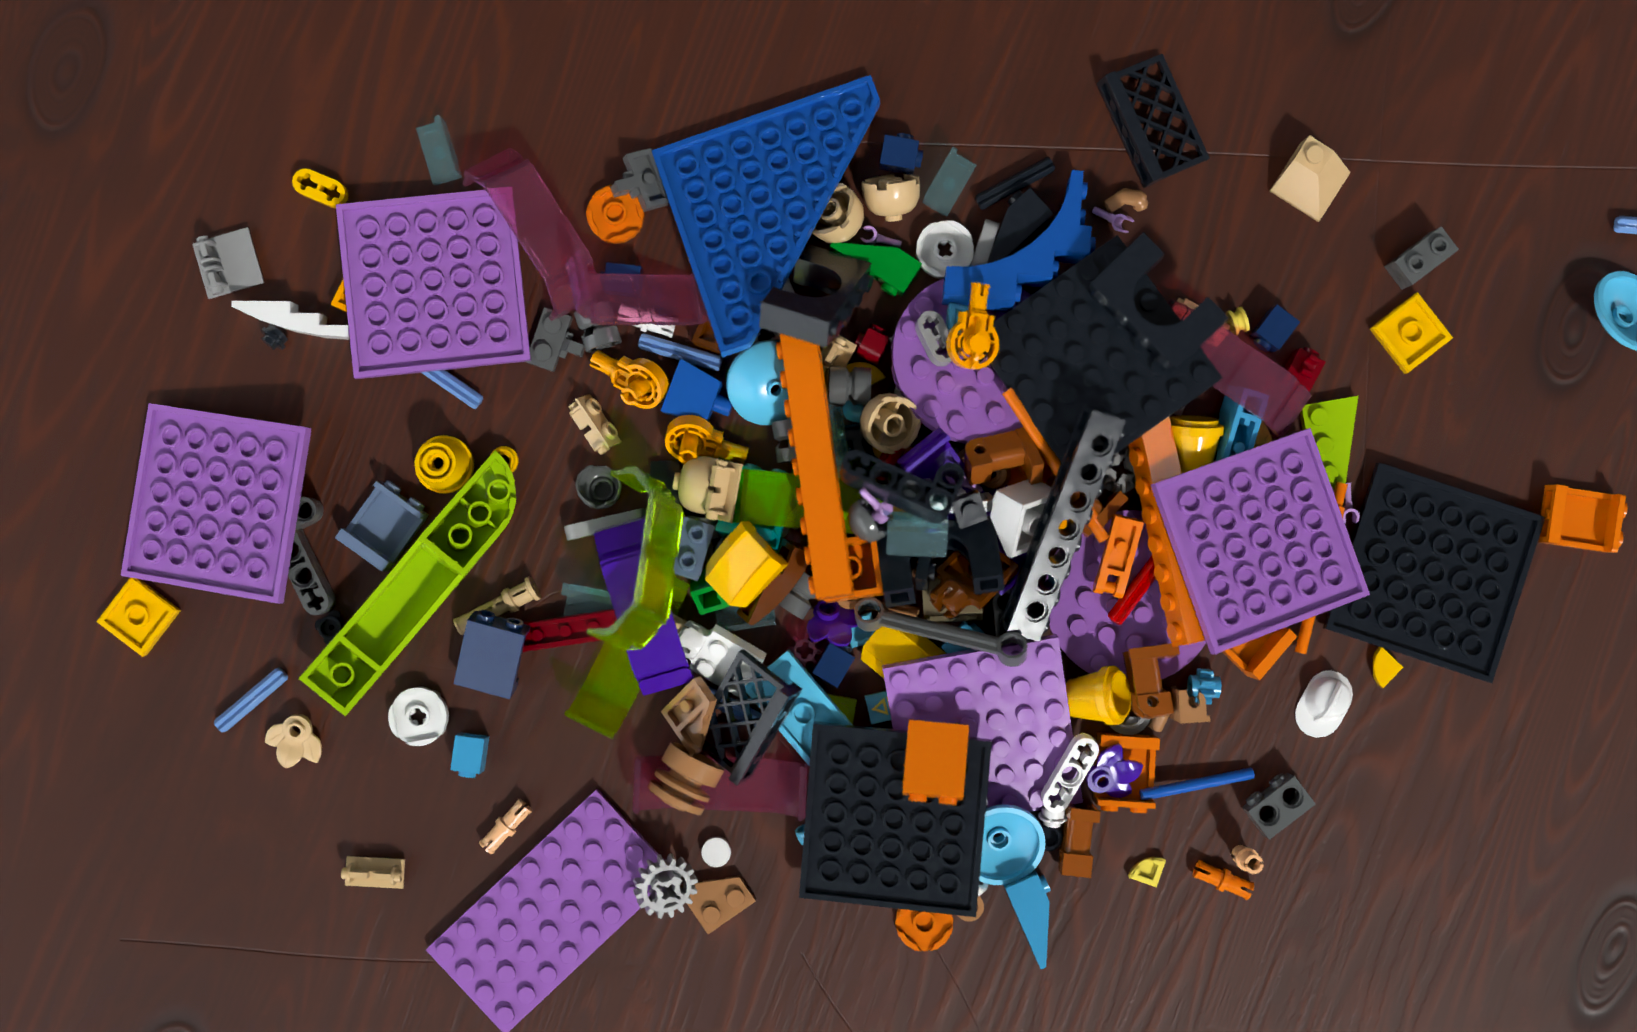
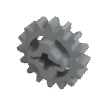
(664, 874)

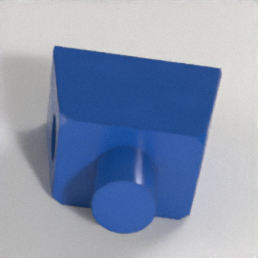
(694, 394)

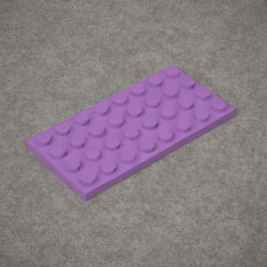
(546, 913)

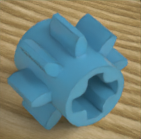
(1206, 683)

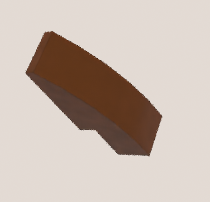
(780, 586)

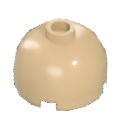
(891, 195)
(841, 216)
(889, 422)
(694, 483)

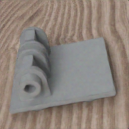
(228, 262)

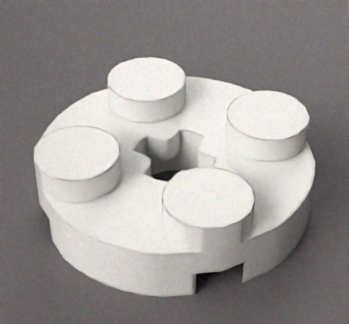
(943, 233)
(405, 706)

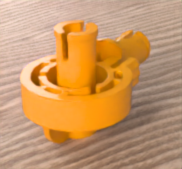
(975, 332)
(634, 379)
(700, 439)

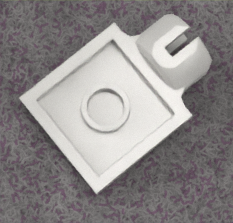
(715, 651)

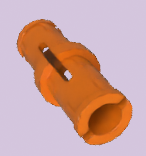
(1223, 879)

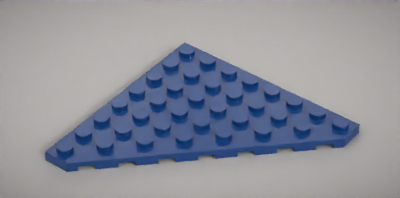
(756, 194)

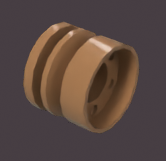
(685, 779)

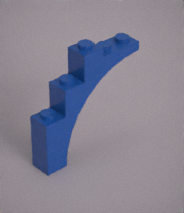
(1036, 264)

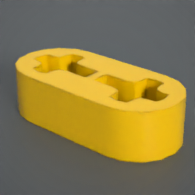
(322, 182)

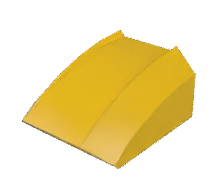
(743, 566)
(895, 646)

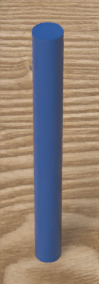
(1196, 784)

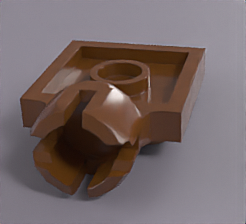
(957, 586)

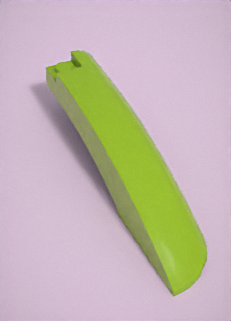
(415, 587)

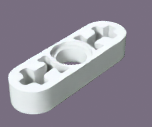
(1052, 786)

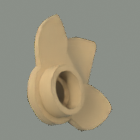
(294, 745)

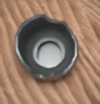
(598, 487)
(863, 524)

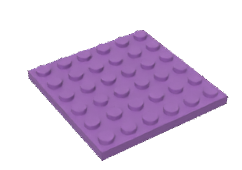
(431, 284)
(216, 502)
(1260, 540)
(1014, 706)

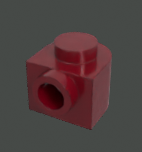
(872, 344)

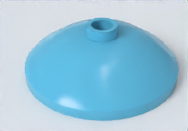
(1617, 306)
(751, 382)
(1015, 850)

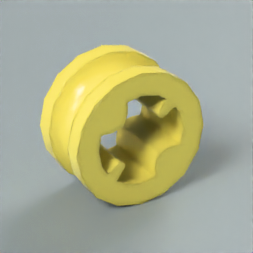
(1238, 321)

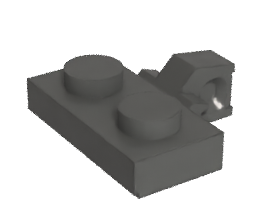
(641, 181)
(553, 341)

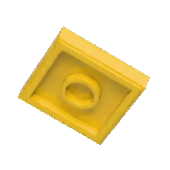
(1411, 333)
(138, 616)

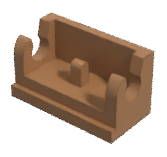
(1185, 709)

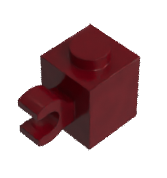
(1305, 366)

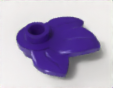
(832, 623)
(1117, 773)

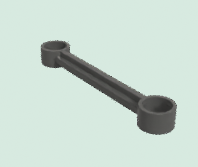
(940, 631)

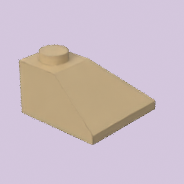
(1311, 178)

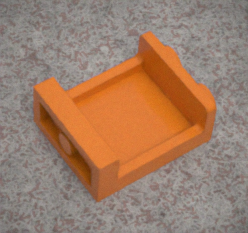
(1582, 519)
(1260, 654)
(1136, 748)
(935, 761)

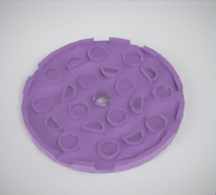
(949, 397)
(1083, 618)

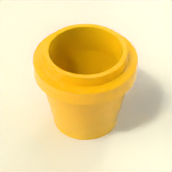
(1196, 440)
(456, 468)
(1100, 696)

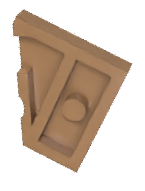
(691, 714)
(720, 901)

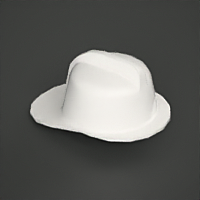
(1324, 704)

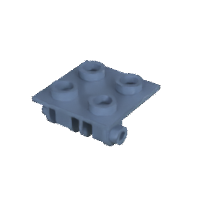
(693, 548)

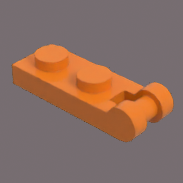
(1118, 555)

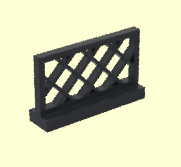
(1129, 123)
(767, 725)

